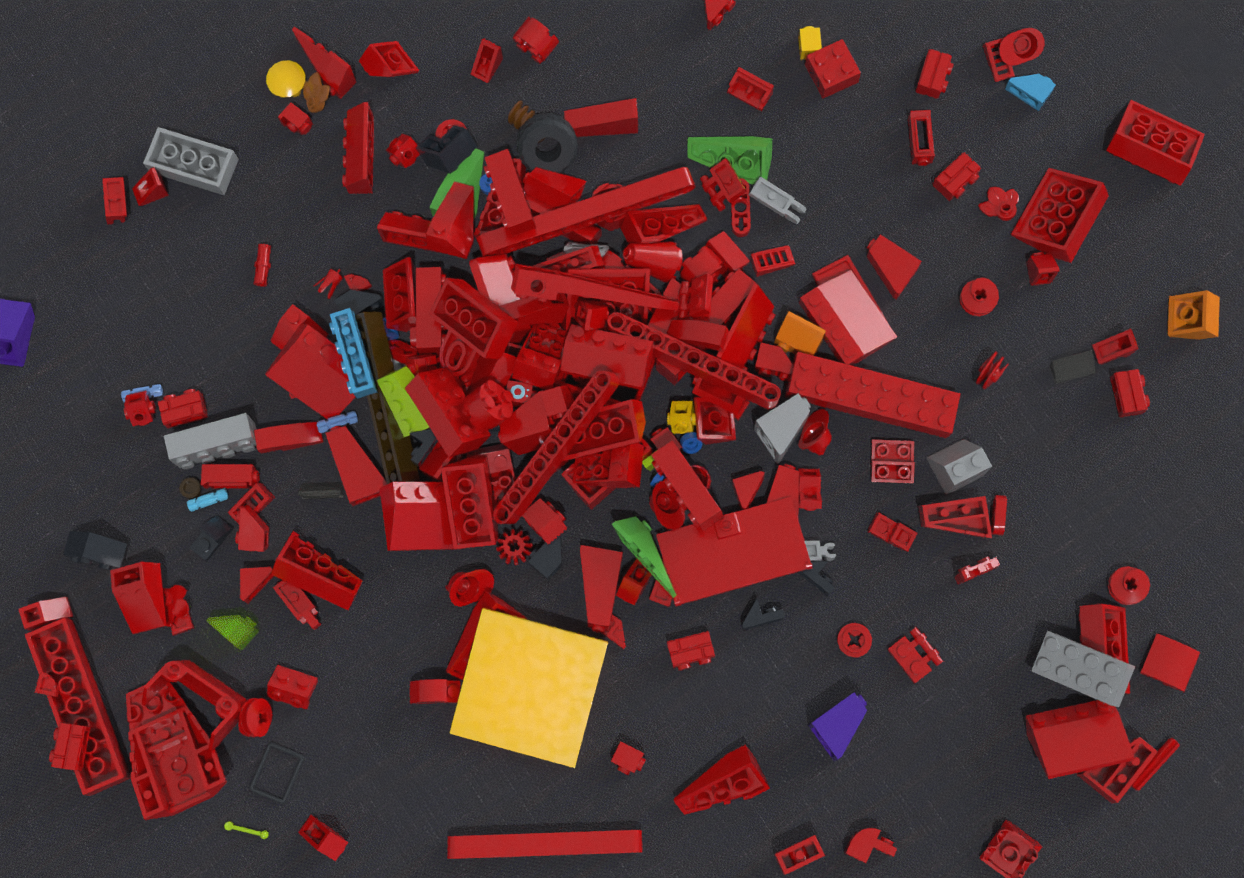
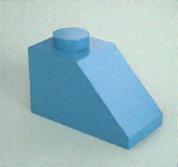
(1031, 89)

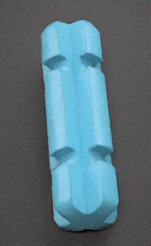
(207, 499)

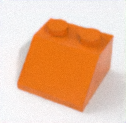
(1194, 315)
(799, 335)

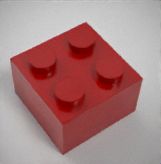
(832, 68)

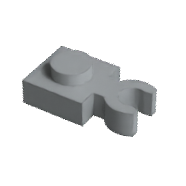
(818, 552)

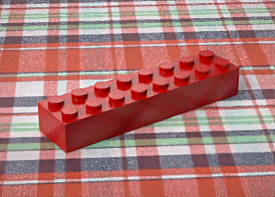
(873, 395)
(60, 654)

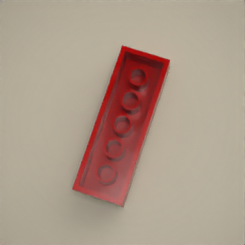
(725, 307)

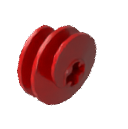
(984, 288)
(991, 371)
(1138, 583)
(255, 717)

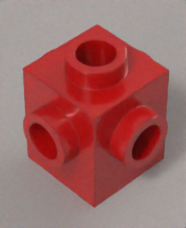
(403, 151)
(139, 408)

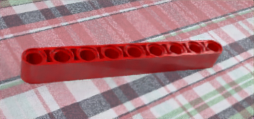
(704, 361)
(564, 444)
(544, 844)

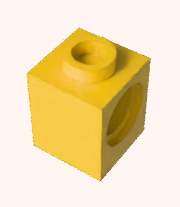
(809, 41)

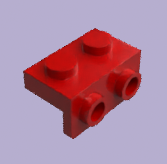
(291, 687)

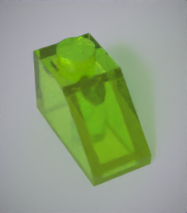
(235, 629)

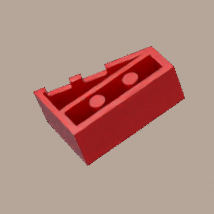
(958, 516)
(1116, 779)

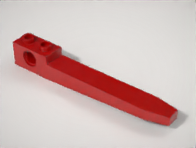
(557, 281)

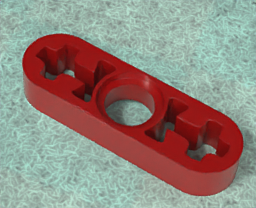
(746, 221)

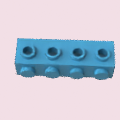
(354, 356)

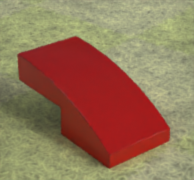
(892, 532)

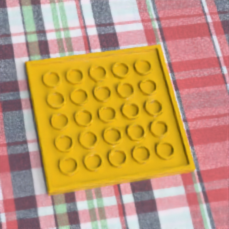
(528, 687)

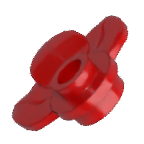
(1000, 200)
(174, 603)

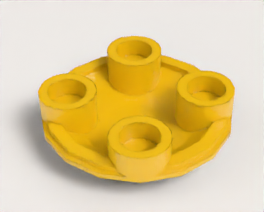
(285, 79)

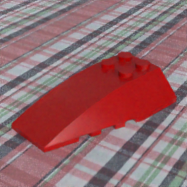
(169, 755)

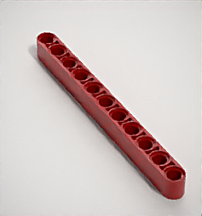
(590, 211)

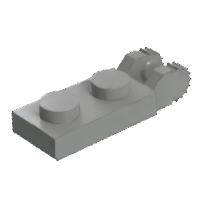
(776, 199)

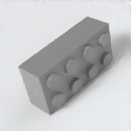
(191, 161)
(211, 441)
(1083, 669)

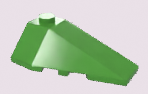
(747, 155)
(468, 173)
(638, 540)

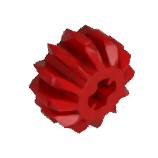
(506, 550)

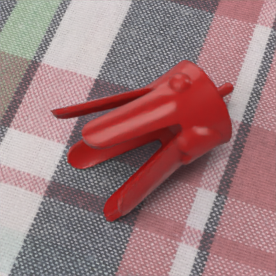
(331, 277)

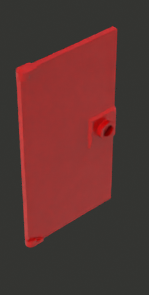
(734, 551)

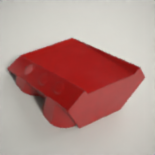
(1011, 851)

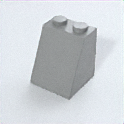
(782, 425)
(959, 465)

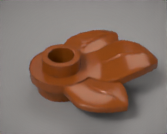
(315, 93)

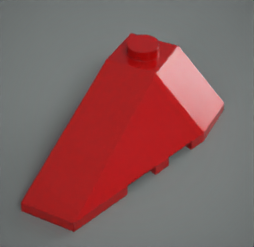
(660, 223)

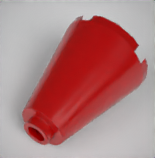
(659, 257)

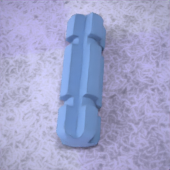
(155, 391)
(350, 417)

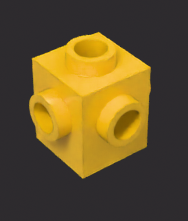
(681, 417)

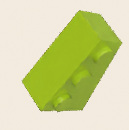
(400, 402)

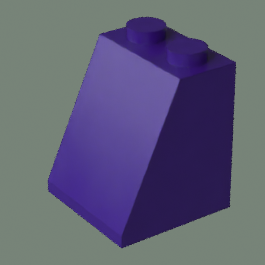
(15, 331)
(839, 725)

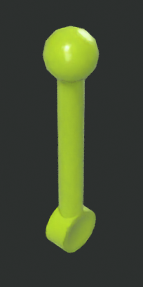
(229, 826)

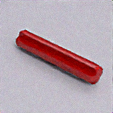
(1157, 761)

